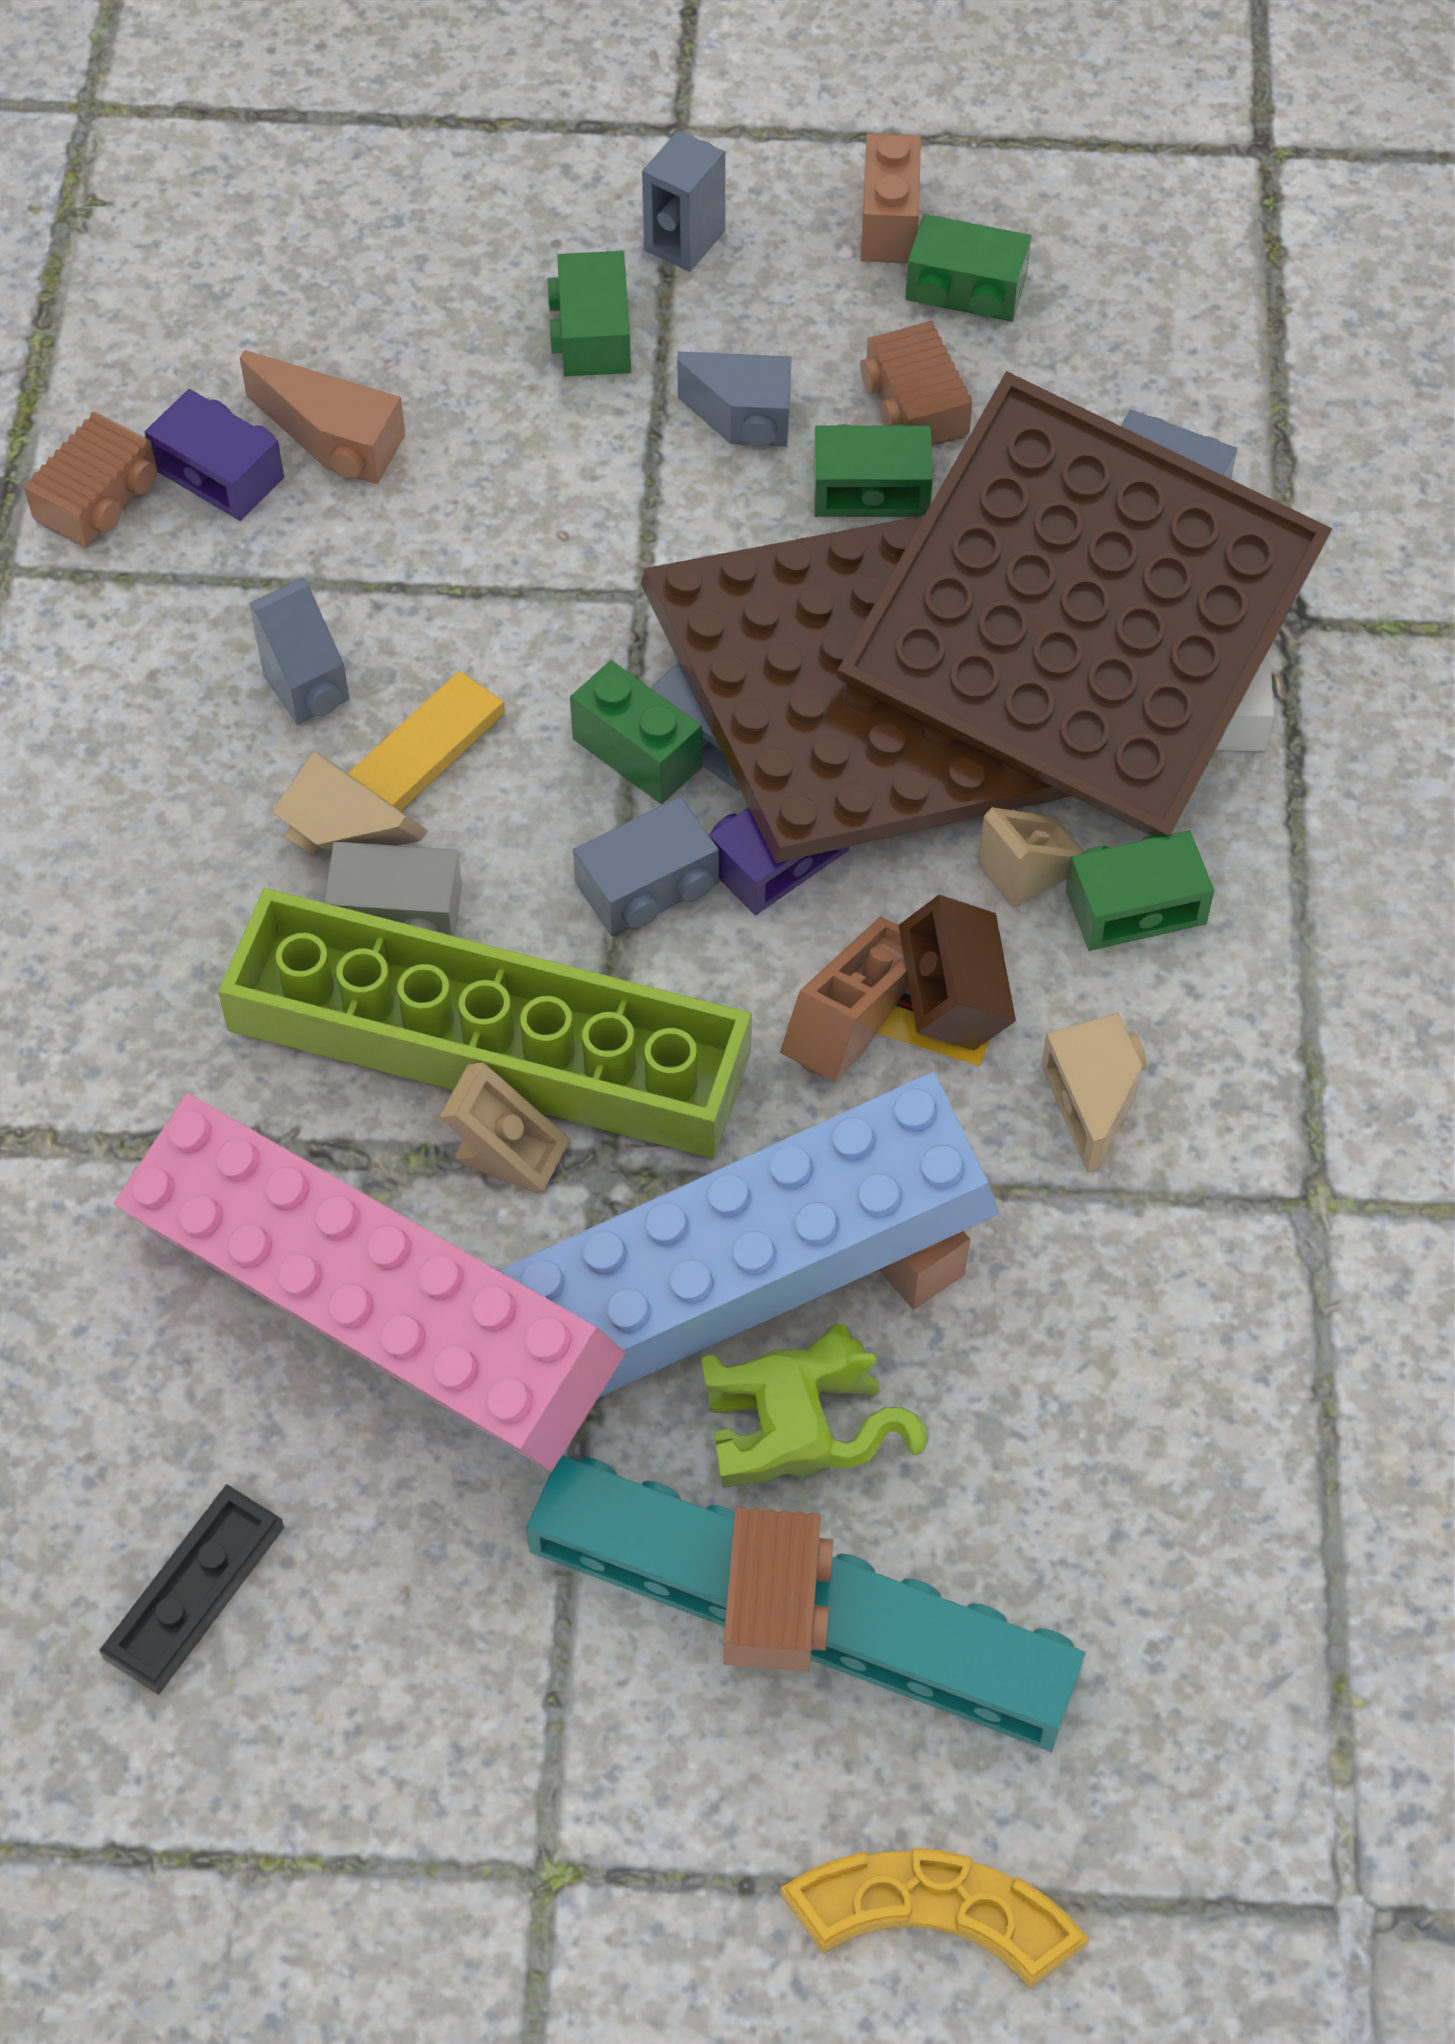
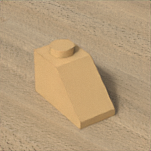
(333, 806)
(1094, 1080)

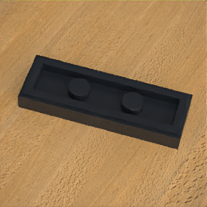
(192, 1589)

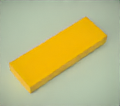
(429, 740)

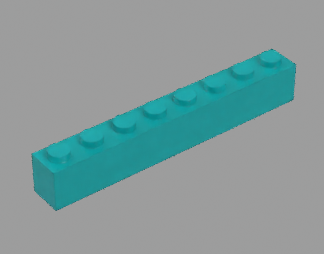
(876, 1626)

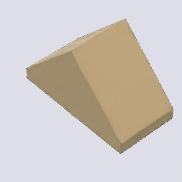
(1025, 853)

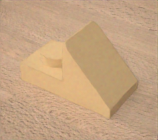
(502, 1130)

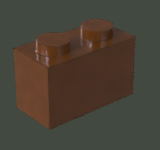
(956, 972)

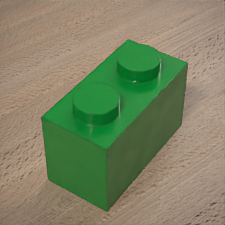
(968, 267)
(592, 312)
(872, 470)
(636, 731)
(1139, 889)

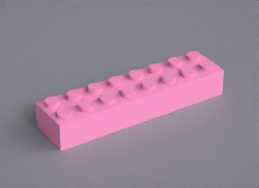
(372, 1281)

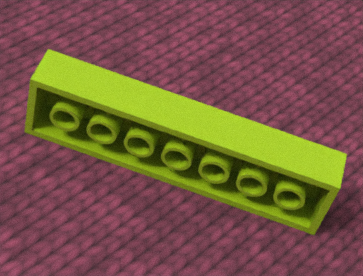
(438, 1002)

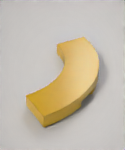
(939, 1894)

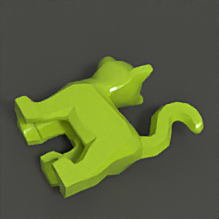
(791, 1421)

